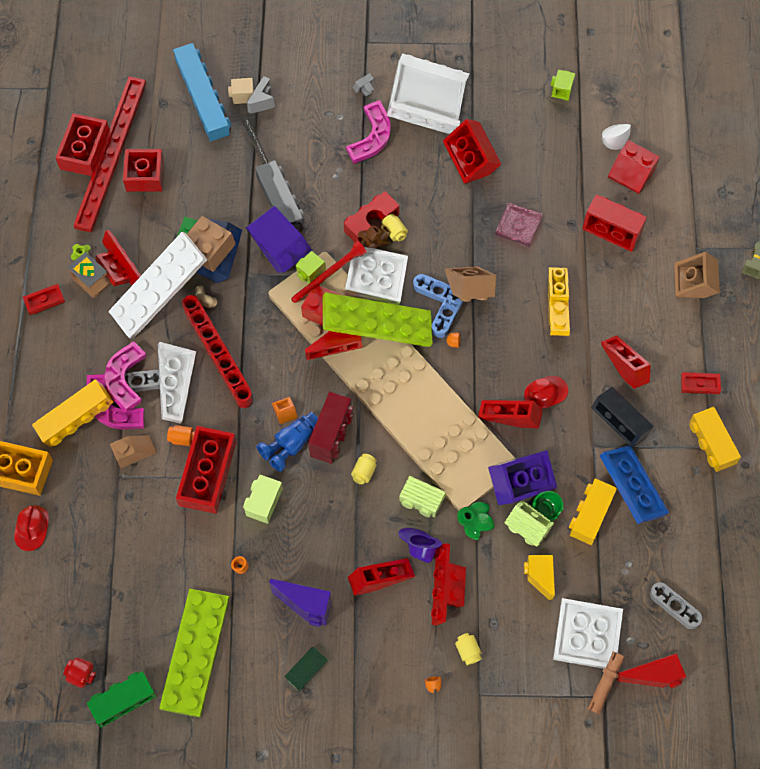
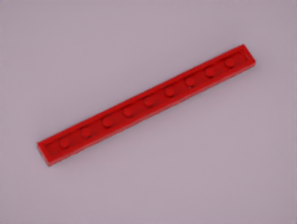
(109, 155)

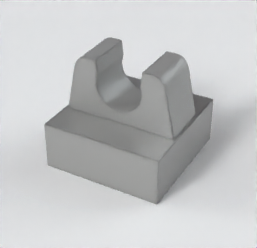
(364, 85)

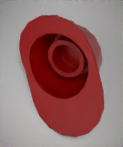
(546, 391)
(31, 528)

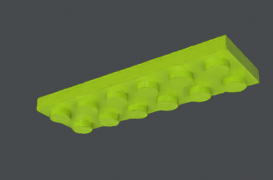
(377, 319)
(194, 653)

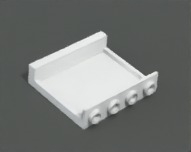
(427, 94)

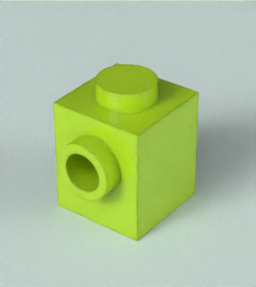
(562, 84)
(310, 267)

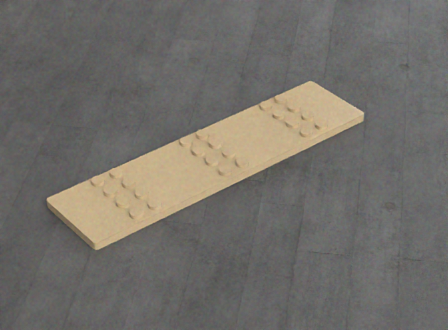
(408, 401)

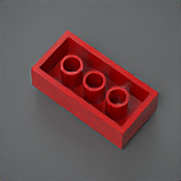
(206, 470)

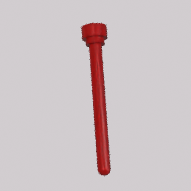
(356, 251)

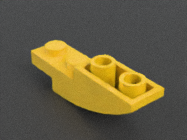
(558, 301)

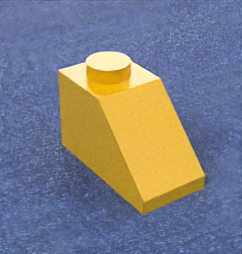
(541, 574)

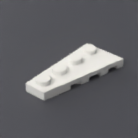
(175, 377)

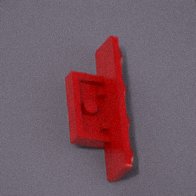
(116, 262)
(448, 585)

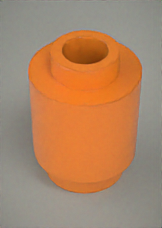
(180, 435)

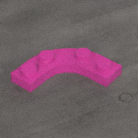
(377, 138)
(115, 376)
(116, 417)

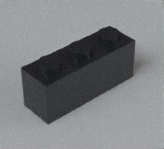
(622, 416)

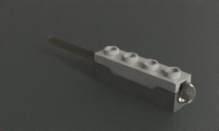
(273, 184)

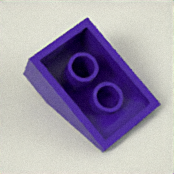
(278, 239)
(522, 477)
(306, 601)

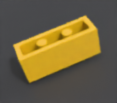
(714, 439)
(592, 511)

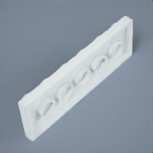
(157, 285)

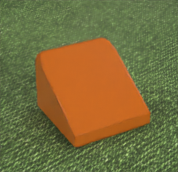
(284, 410)

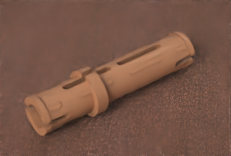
(606, 682)

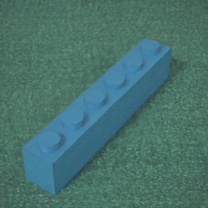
(201, 92)

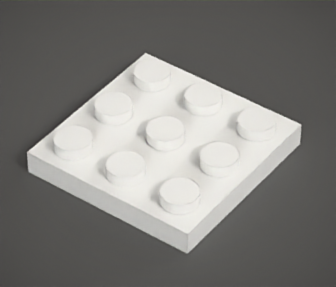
(377, 276)
(587, 633)

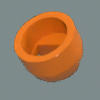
(454, 340)
(242, 562)
(433, 683)

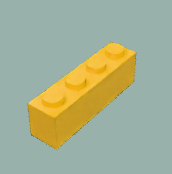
(73, 413)

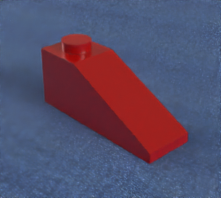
(333, 343)
(628, 362)
(512, 413)
(379, 576)
(657, 673)

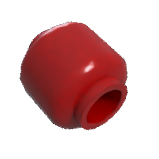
(79, 672)

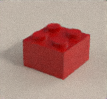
(143, 170)

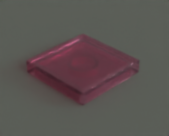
(518, 224)

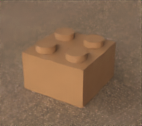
(211, 241)

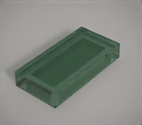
(306, 668)

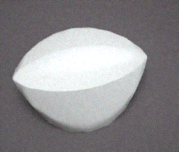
(616, 136)

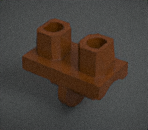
(375, 237)

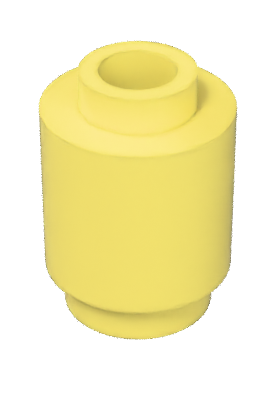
(396, 227)
(364, 469)
(468, 649)

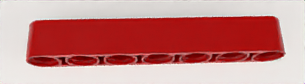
(221, 358)

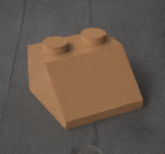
(697, 276)
(471, 283)

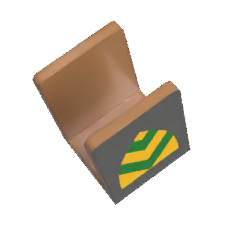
(89, 275)

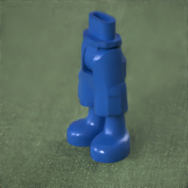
(290, 438)

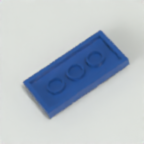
(634, 484)

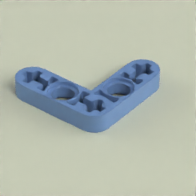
(447, 303)

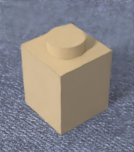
(241, 90)

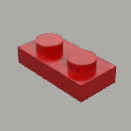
(43, 299)
(700, 383)

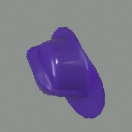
(420, 543)

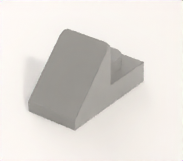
(261, 98)

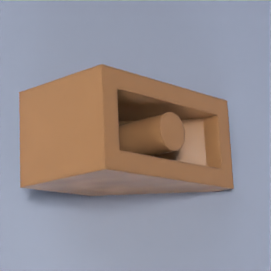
(132, 449)

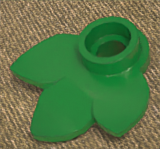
(478, 519)

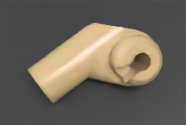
(205, 300)

